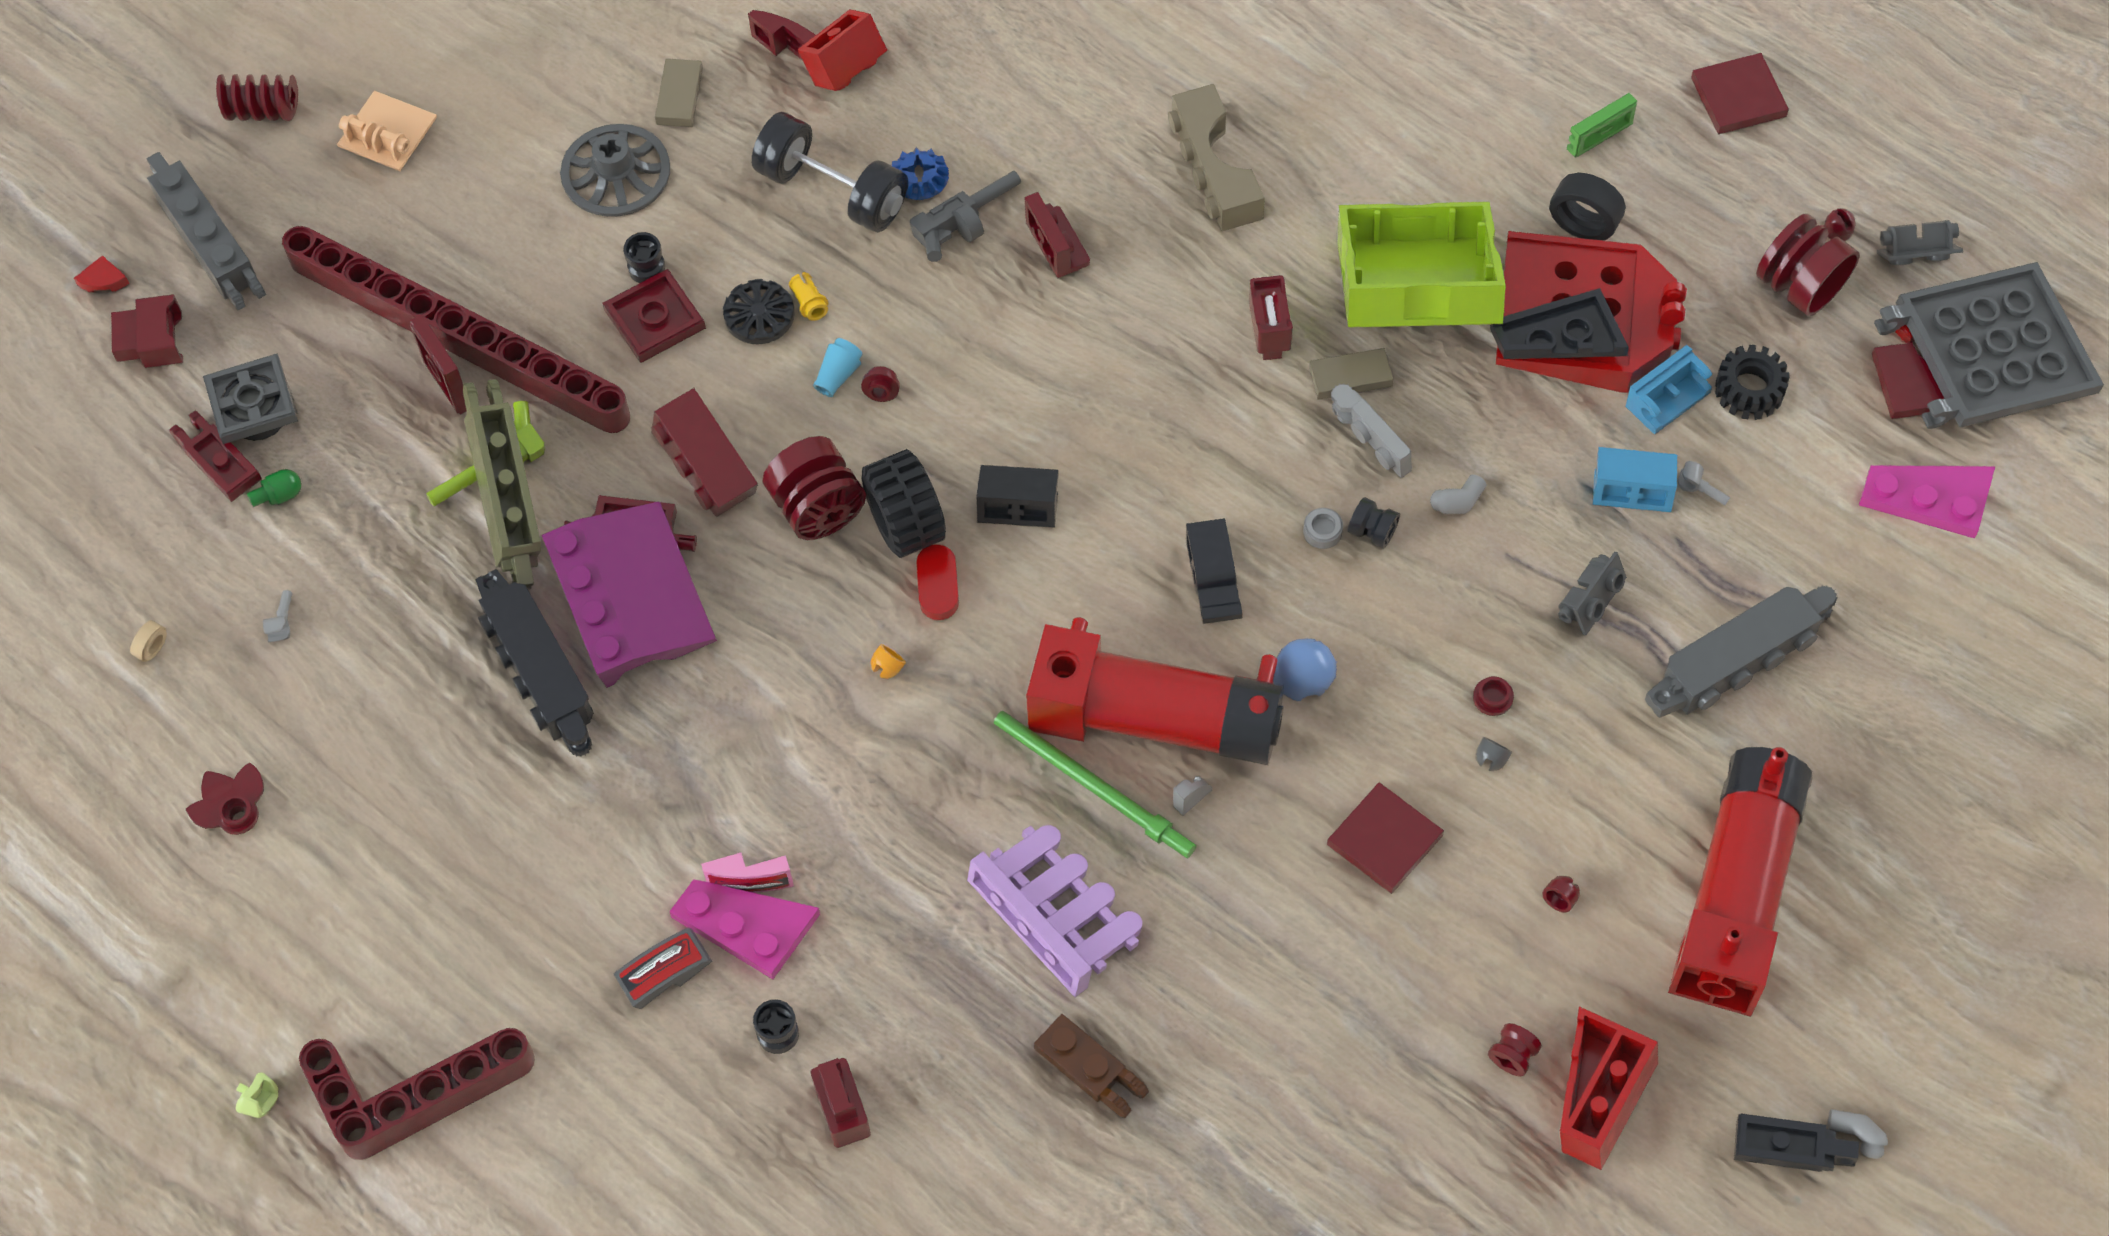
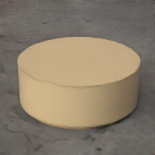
(148, 641)

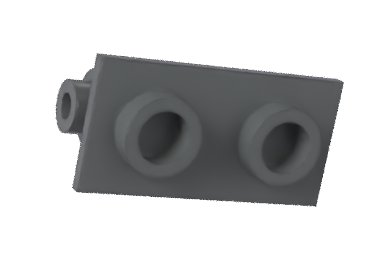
(1934, 244)
(1603, 580)

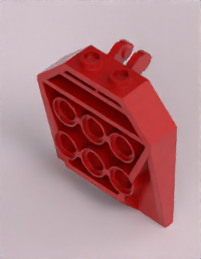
(1642, 300)

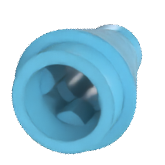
(837, 366)

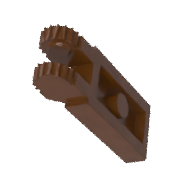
(1088, 1064)

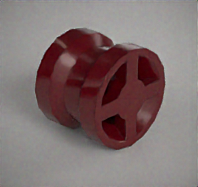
(1514, 1049)

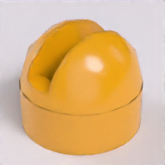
(888, 660)

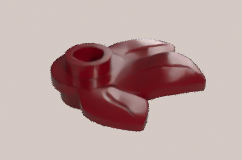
(225, 798)

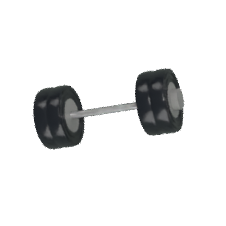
(784, 148)

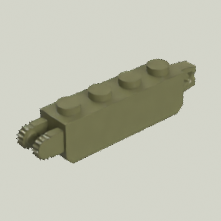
(502, 483)

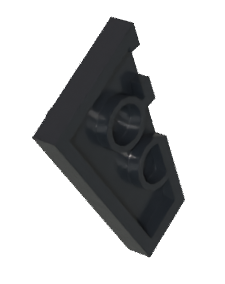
(1562, 329)

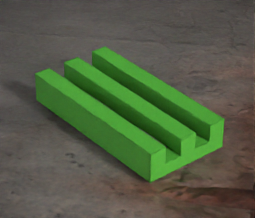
(1602, 125)

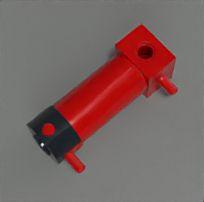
(1084, 688)
(1731, 929)

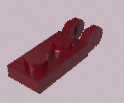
(218, 461)

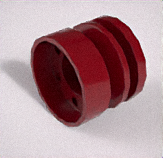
(1807, 264)
(814, 488)

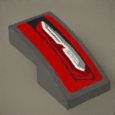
(662, 965)

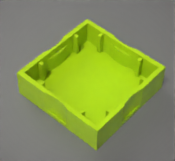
(1420, 265)

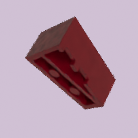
(703, 453)

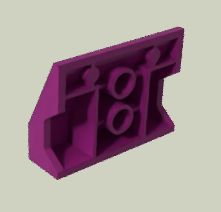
(628, 589)

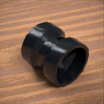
(643, 256)
(1374, 522)
(773, 1017)

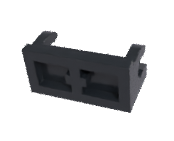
(1017, 496)

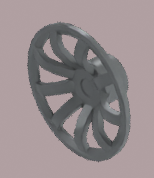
(612, 162)

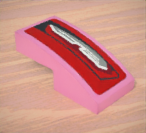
(756, 878)

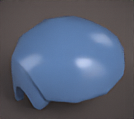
(1305, 668)

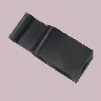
(1213, 570)

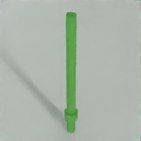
(1155, 827)

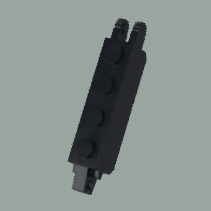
(537, 660)

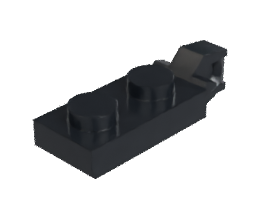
(1791, 1144)

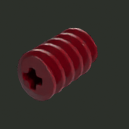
(257, 99)

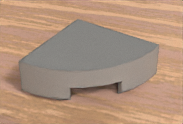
(1188, 794)

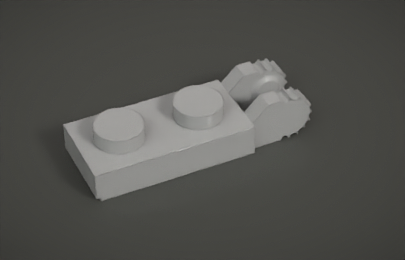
(1372, 428)

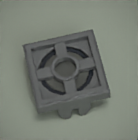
(248, 402)

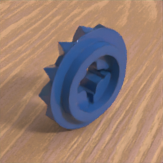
(934, 175)

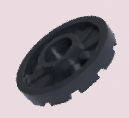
(758, 311)

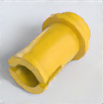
(812, 303)

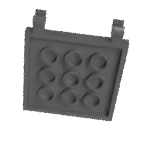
(1994, 345)

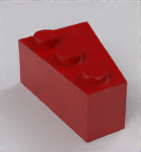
(1603, 1085)

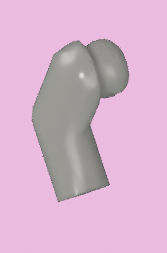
(1458, 500)
(1863, 1127)

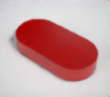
(937, 582)

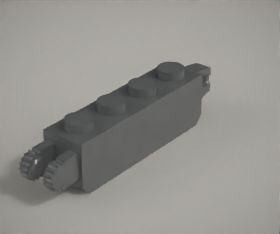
(203, 230)
(1740, 649)

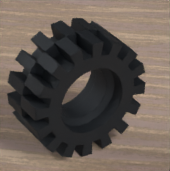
(1749, 400)

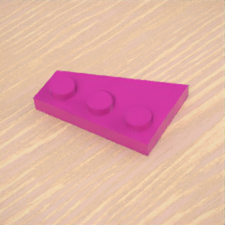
(1931, 495)
(745, 924)

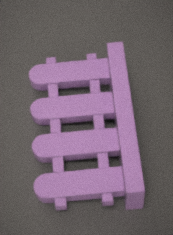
(1029, 913)

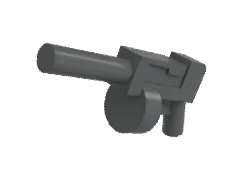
(957, 214)

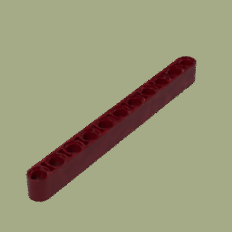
(343, 272)

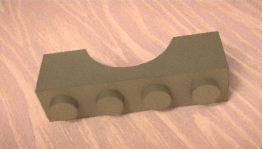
(1230, 191)

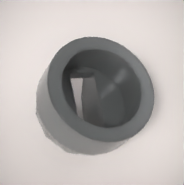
(1493, 751)

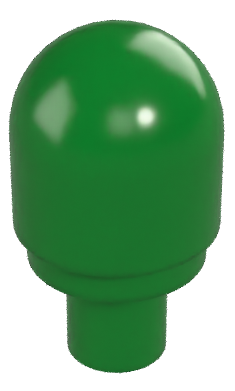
(276, 488)

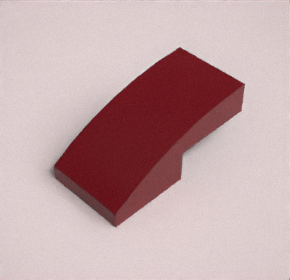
(778, 32)

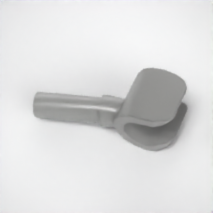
(1691, 480)
(278, 627)

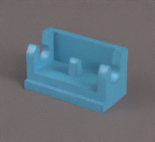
(1669, 390)
(1635, 479)

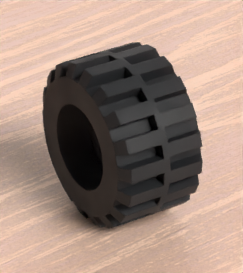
(903, 503)

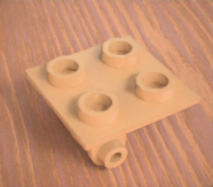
(385, 130)

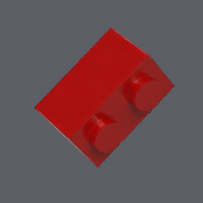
(842, 50)

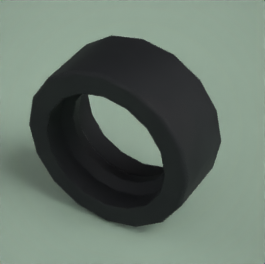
(1593, 192)

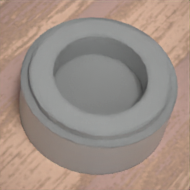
(1323, 528)

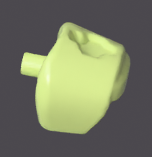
(257, 1098)

